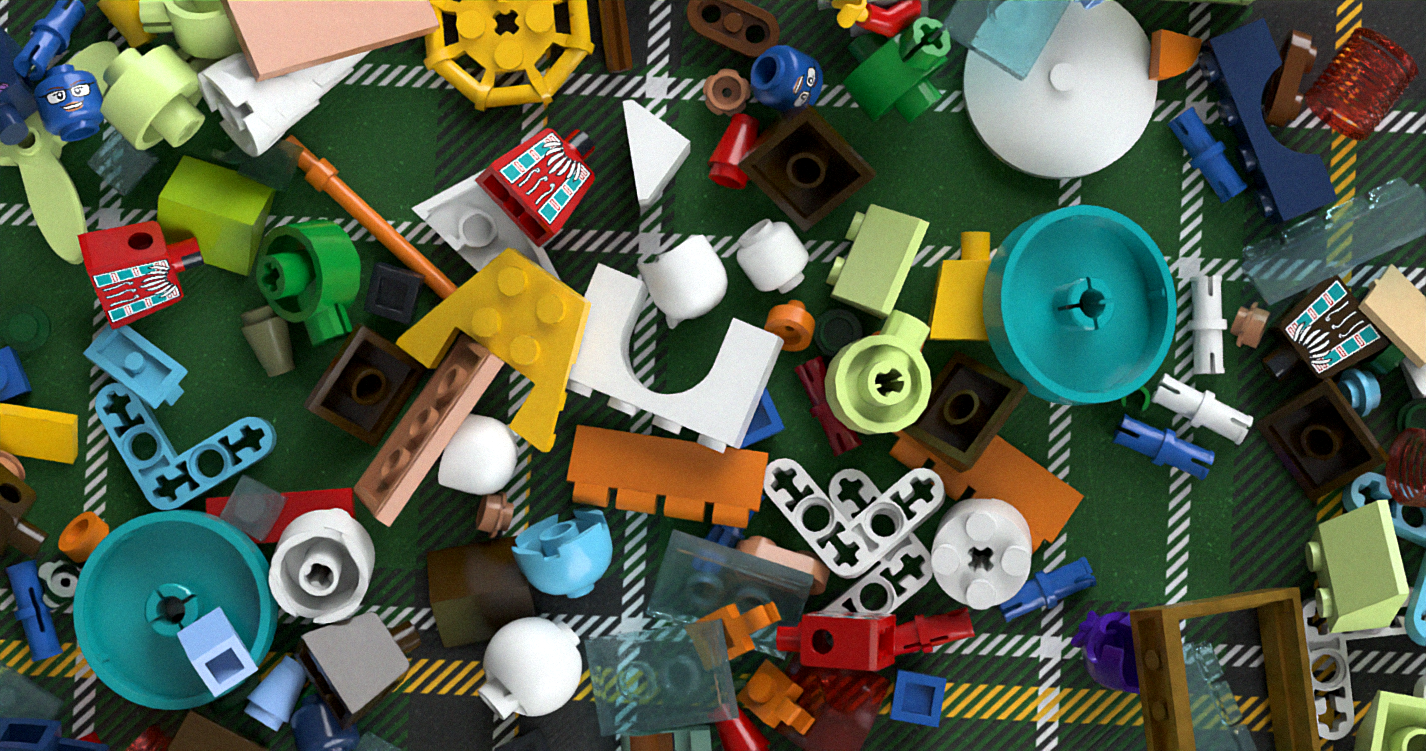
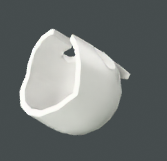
(686, 280)
(479, 456)

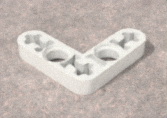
(859, 529)
(909, 545)
(1335, 646)

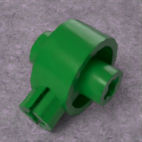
(898, 70)
(311, 277)

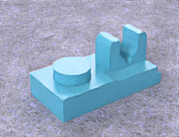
(137, 365)

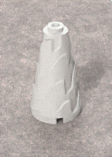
(263, 110)

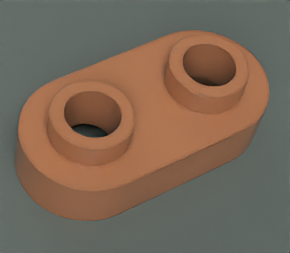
(800, 560)

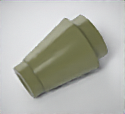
(269, 339)

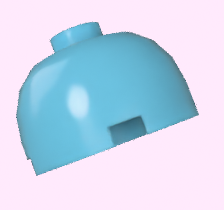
(566, 554)

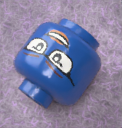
(786, 78)
(69, 103)

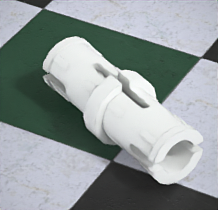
(1207, 324)
(1202, 409)

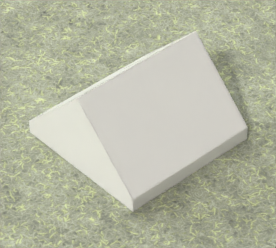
(655, 151)

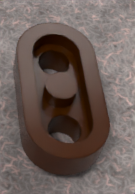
(734, 22)
(1283, 99)

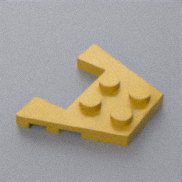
(523, 320)

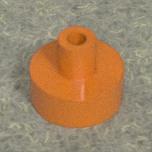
(791, 324)
(82, 536)

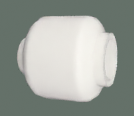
(772, 256)

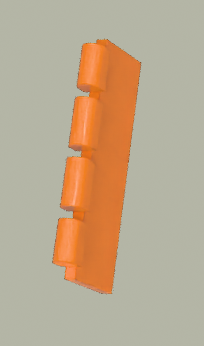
(669, 468)
(1003, 475)

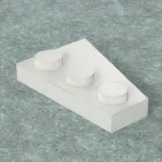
(477, 226)

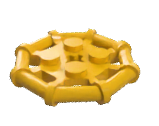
(508, 52)

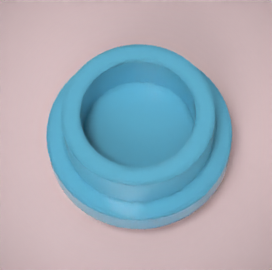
(1360, 390)

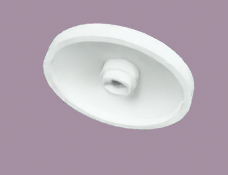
(1078, 103)

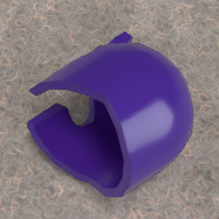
(1108, 650)

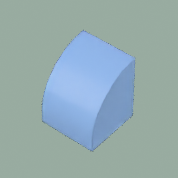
(217, 651)

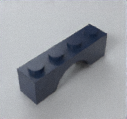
(1284, 179)

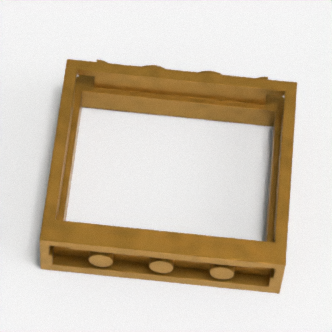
(1286, 663)

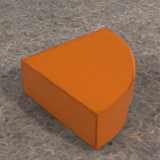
(1171, 54)

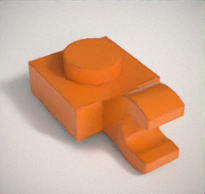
(738, 626)
(773, 698)

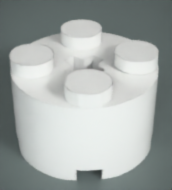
(982, 579)
(312, 589)

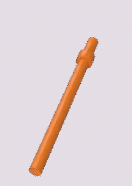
(323, 176)

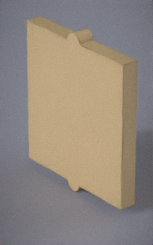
(1398, 312)

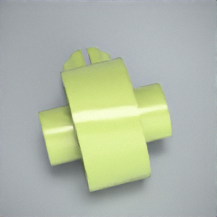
(198, 26)
(154, 96)
(900, 372)

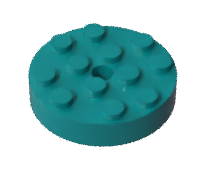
(1124, 296)
(126, 593)

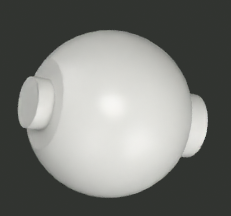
(531, 667)

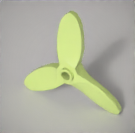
(45, 179)

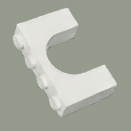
(715, 408)

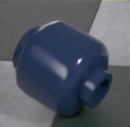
(318, 730)

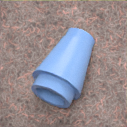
(277, 694)

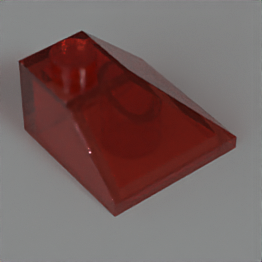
(841, 703)

